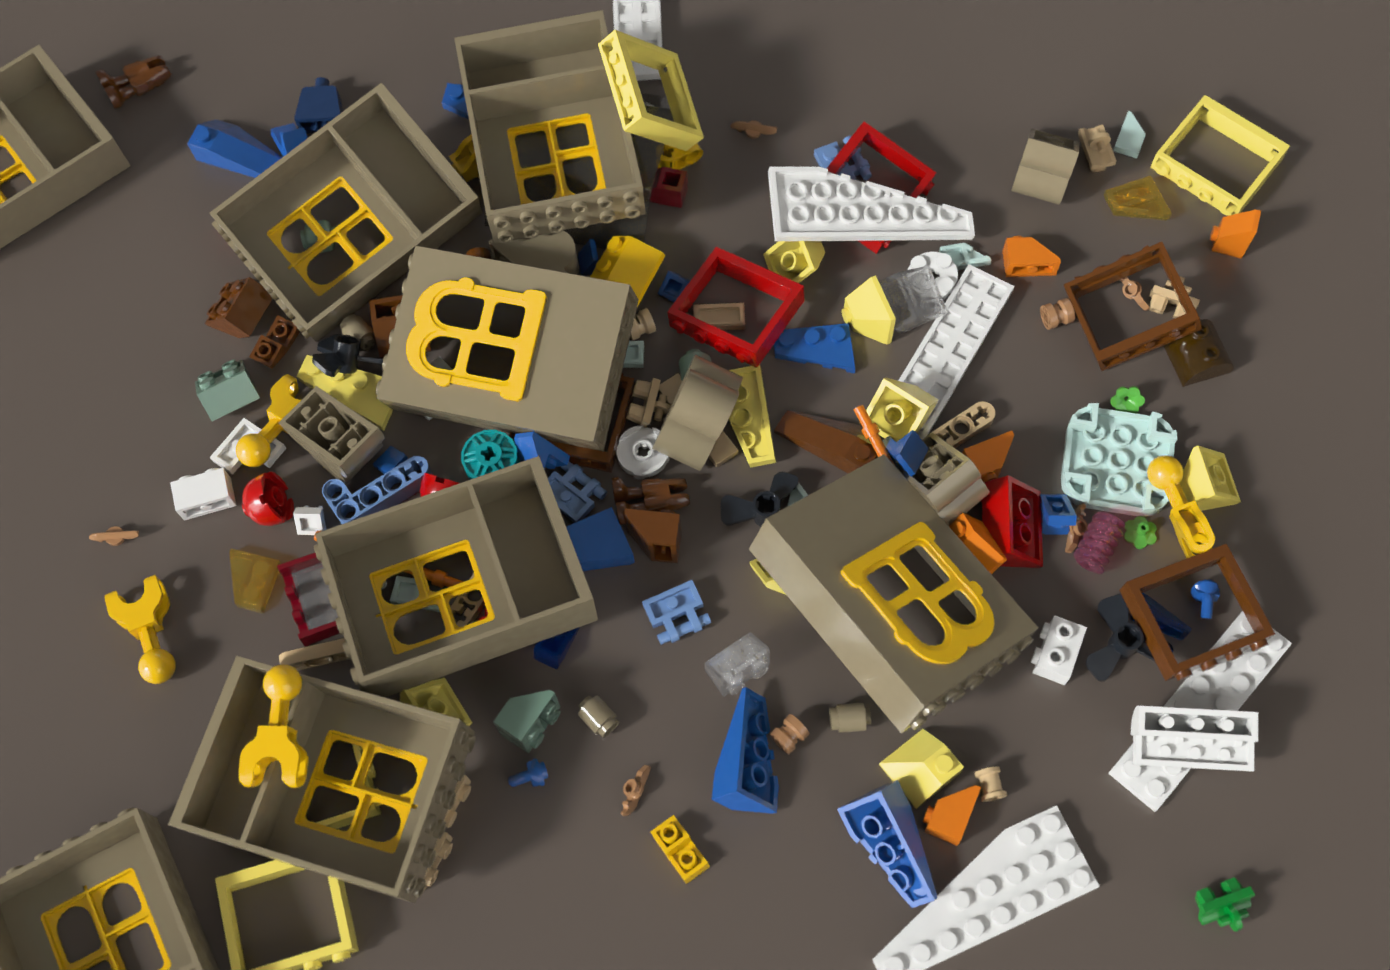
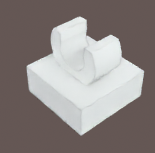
(309, 520)

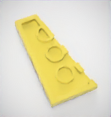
(353, 390)
(751, 418)

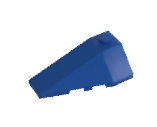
(230, 148)
(744, 767)
(890, 834)

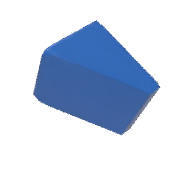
(588, 258)
(673, 286)
(389, 460)

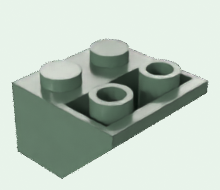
(226, 389)
(527, 717)

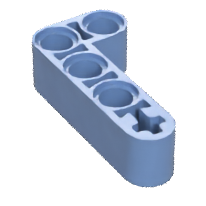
(378, 488)

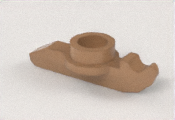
(753, 128)
(1133, 290)
(1078, 530)
(114, 536)
(633, 789)

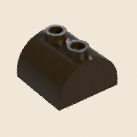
(1199, 355)

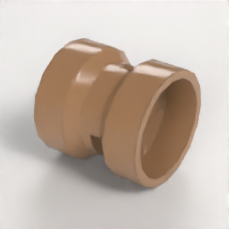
(1057, 313)
(787, 735)

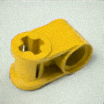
(680, 158)

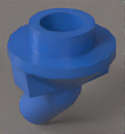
(1206, 592)
(535, 772)

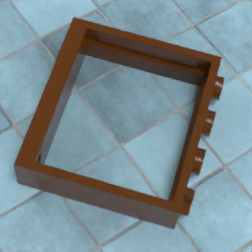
(1150, 338)
(598, 459)
(1155, 640)

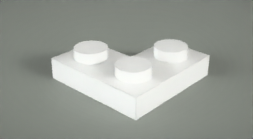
(226, 456)

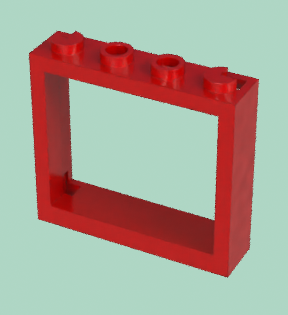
(893, 153)
(752, 275)

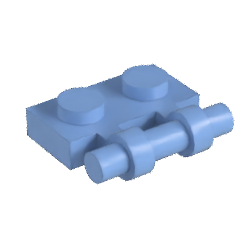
(826, 154)
(570, 500)
(673, 604)

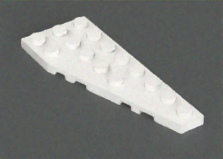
(833, 207)
(1007, 884)

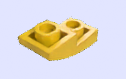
(680, 849)

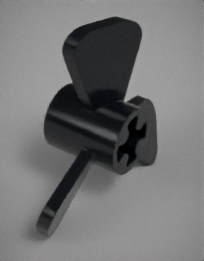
(340, 355)
(738, 510)
(1115, 614)

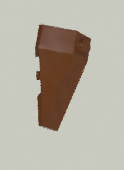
(828, 439)

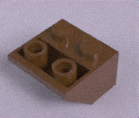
(239, 307)
(384, 321)
(655, 532)

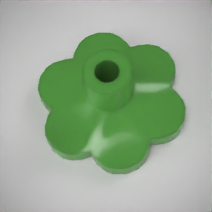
(1127, 399)
(1140, 532)

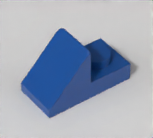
(288, 137)
(533, 445)
(907, 451)
(1056, 514)

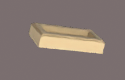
(723, 316)

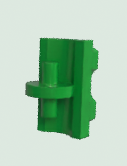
(1226, 909)

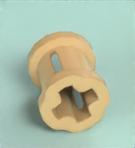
(990, 784)

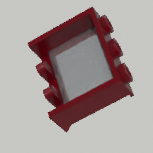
(309, 599)

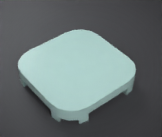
(1110, 457)

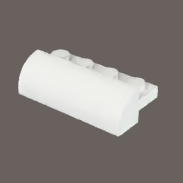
(1194, 738)

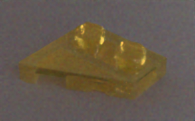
(1138, 200)
(252, 579)

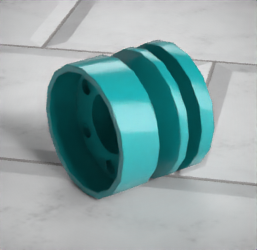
(488, 452)

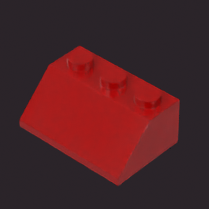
(1014, 521)

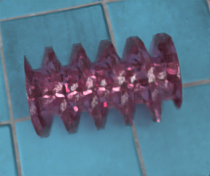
(1098, 542)

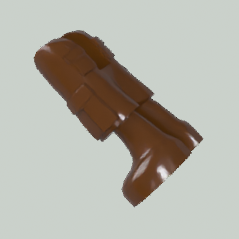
(140, 75)
(653, 491)

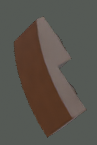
(274, 346)

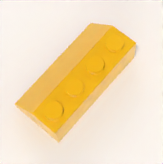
(630, 263)

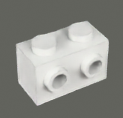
(203, 493)
(1059, 649)

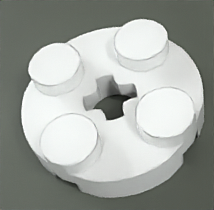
(943, 266)
(628, 449)

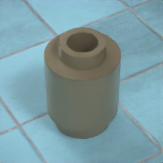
(357, 327)
(598, 715)
(849, 717)

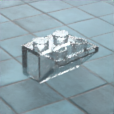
(913, 298)
(738, 664)

